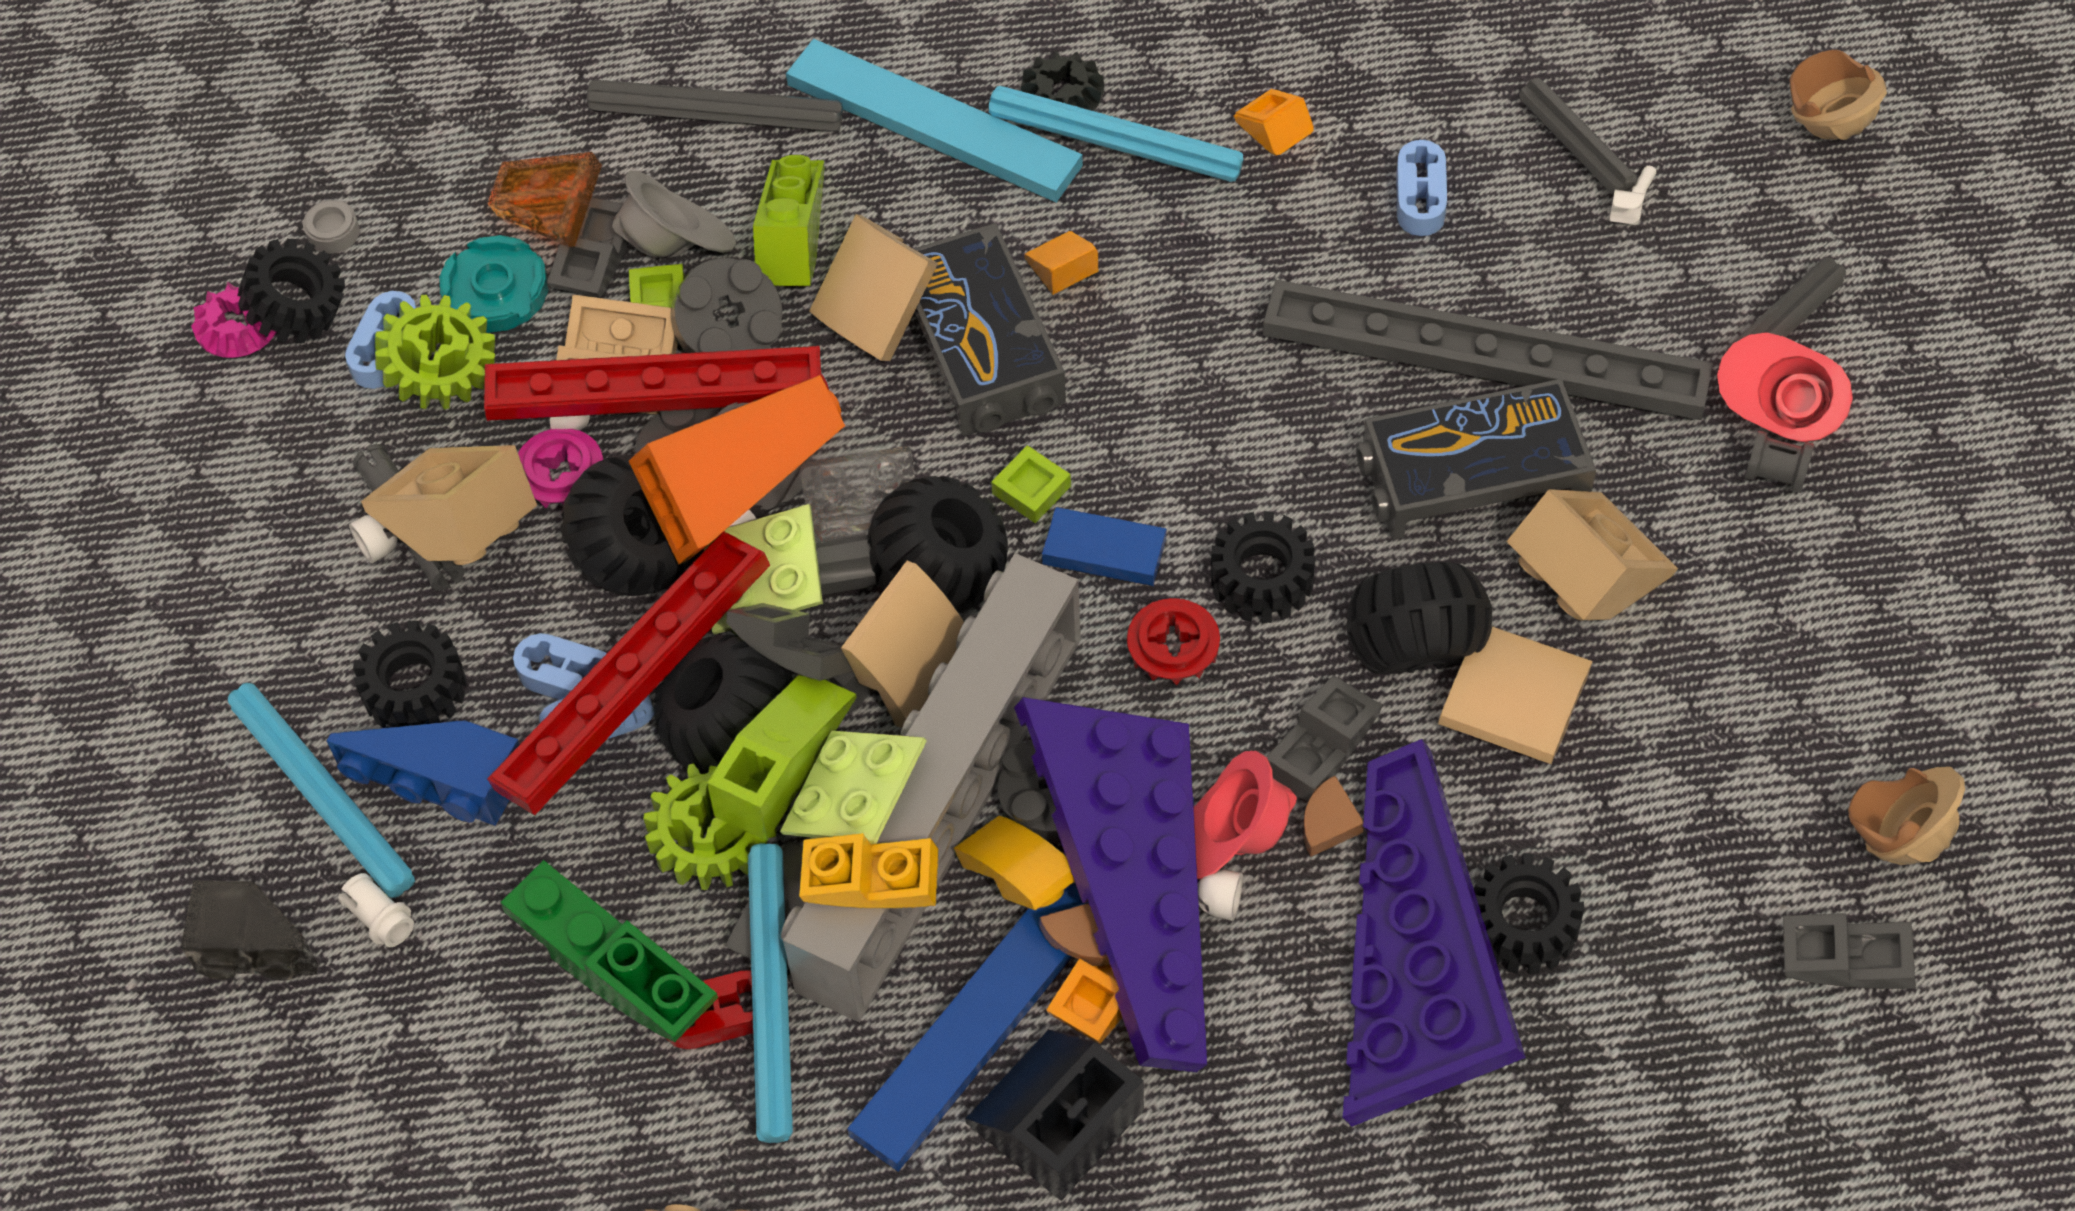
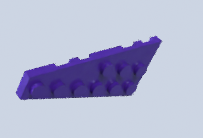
(1132, 851)
(1422, 956)

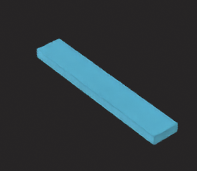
(935, 120)

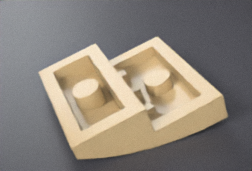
(872, 288)
(617, 330)
(904, 641)
(1516, 694)

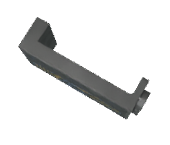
(987, 333)
(1473, 453)

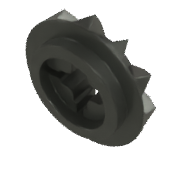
(1086, 82)

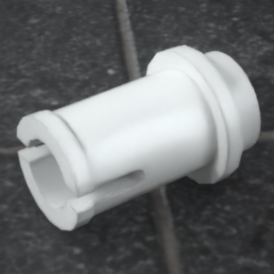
(387, 921)

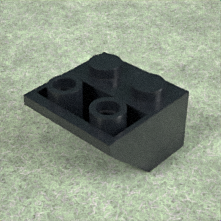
(1060, 1109)

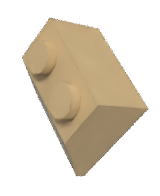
(454, 501)
(1588, 554)

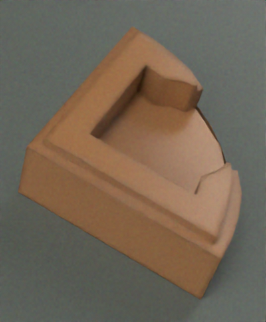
(1330, 818)
(1073, 934)

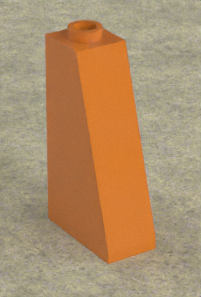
(725, 465)

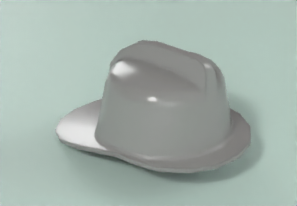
(666, 223)

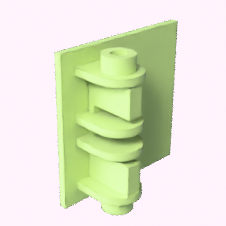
(793, 571)
(853, 785)

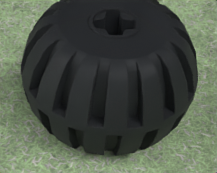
(616, 532)
(944, 533)
(1418, 617)
(714, 698)

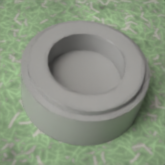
(331, 226)

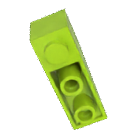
(789, 220)
(776, 755)

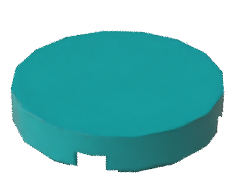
(498, 280)

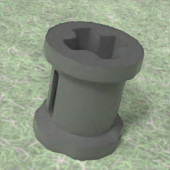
(1779, 461)

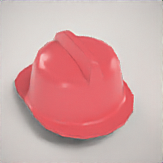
(1784, 387)
(1240, 813)

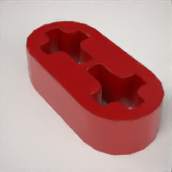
(724, 1017)

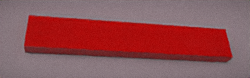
(643, 382)
(628, 673)

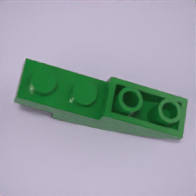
(608, 955)

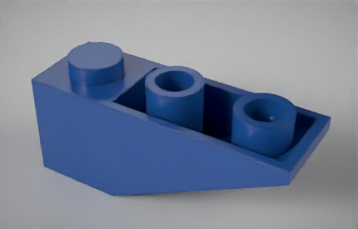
(430, 763)

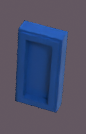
(1104, 546)

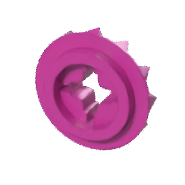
(222, 336)
(548, 451)

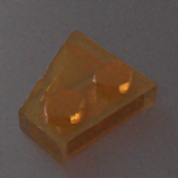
(547, 194)

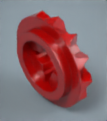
(1194, 628)

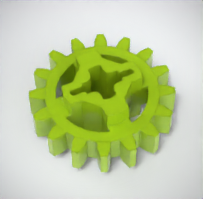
(409, 343)
(685, 817)

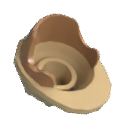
(1835, 95)
(1910, 816)

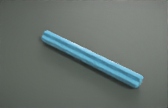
(1116, 133)
(321, 790)
(769, 994)

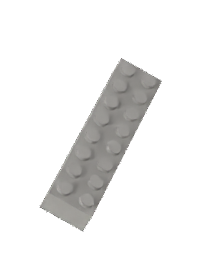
(969, 723)

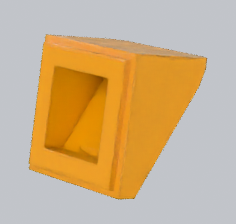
(1276, 120)
(1063, 261)

